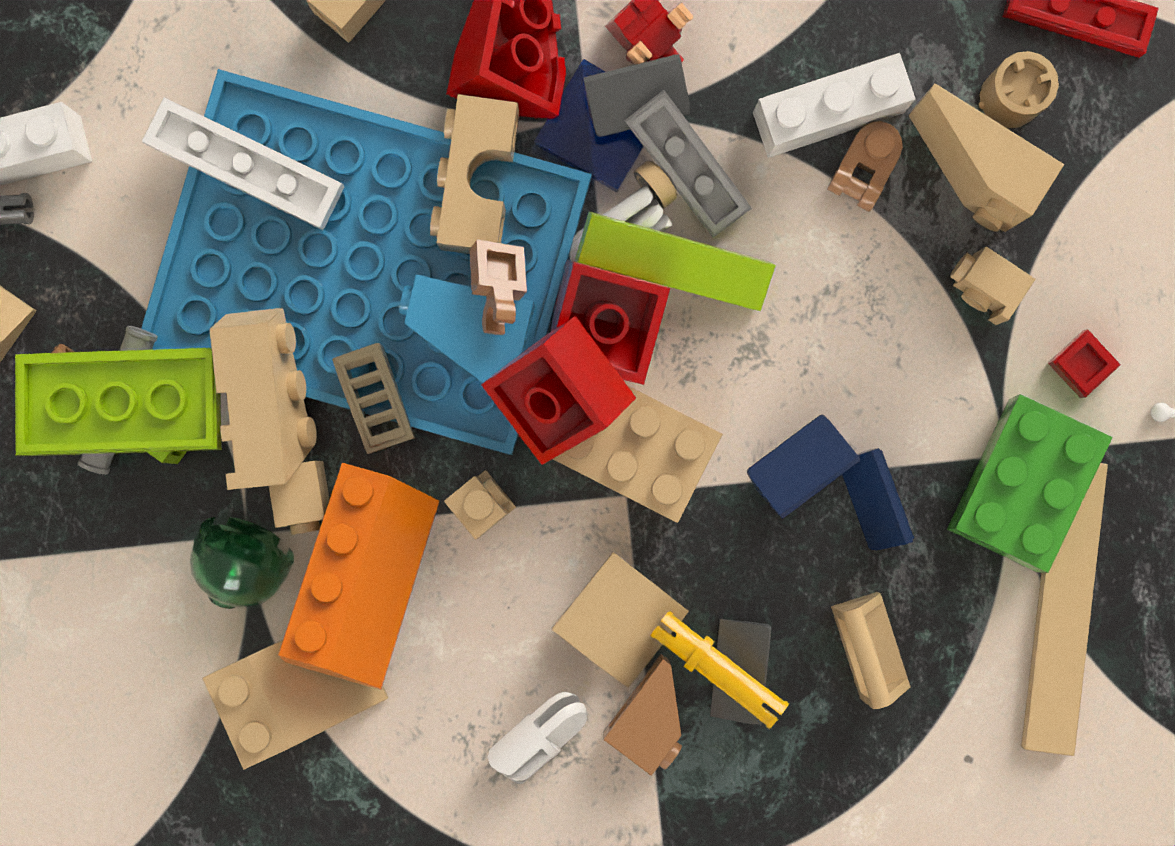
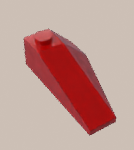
(511, 56)

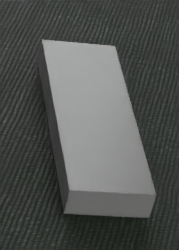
(688, 163)

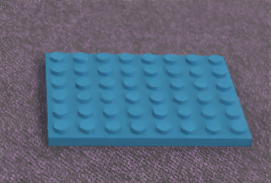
(348, 280)

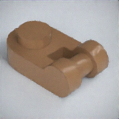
(875, 151)

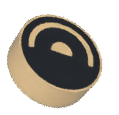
(657, 181)

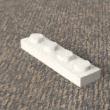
(243, 163)

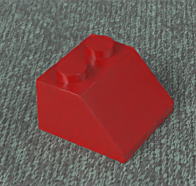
(616, 312)
(559, 391)

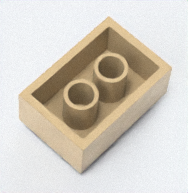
(648, 455)

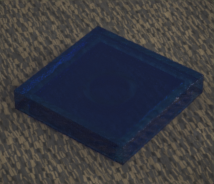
(576, 143)

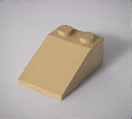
(984, 162)
(279, 704)

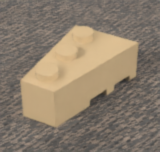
(263, 397)

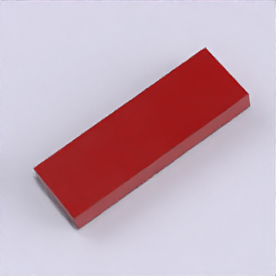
(1106, 23)

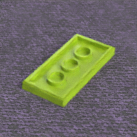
(116, 402)

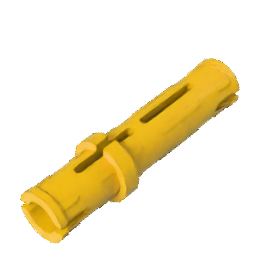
(719, 669)

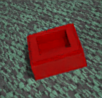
(1084, 363)

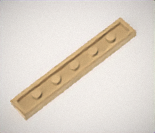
(1063, 632)

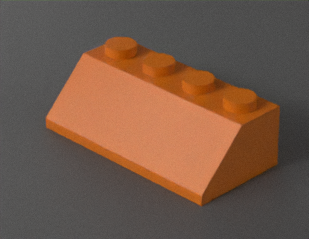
(359, 577)

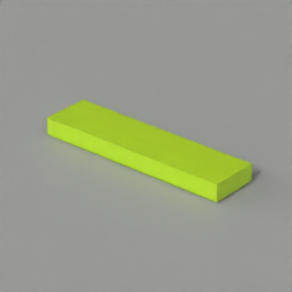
(674, 261)

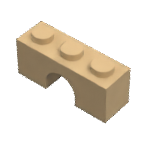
(478, 133)

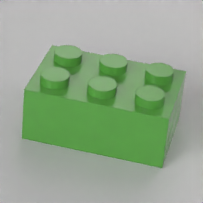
(1029, 483)

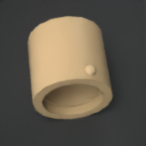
(1019, 89)

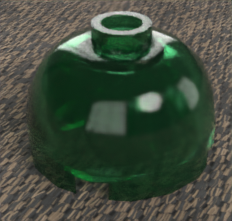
(238, 563)

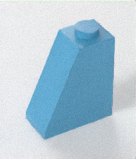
(452, 323)

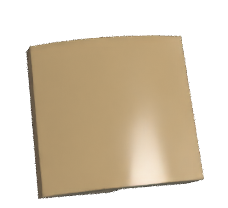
(615, 619)

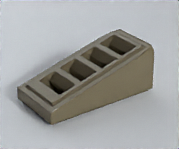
(343, 366)

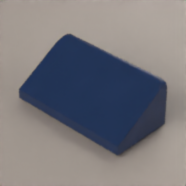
(802, 465)
(877, 502)

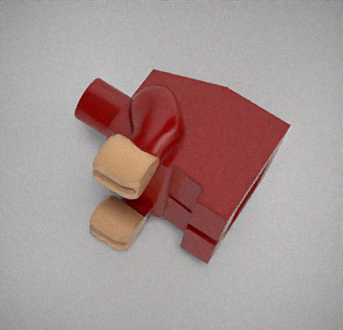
(648, 29)

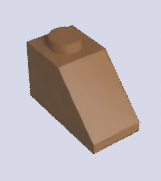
(648, 721)

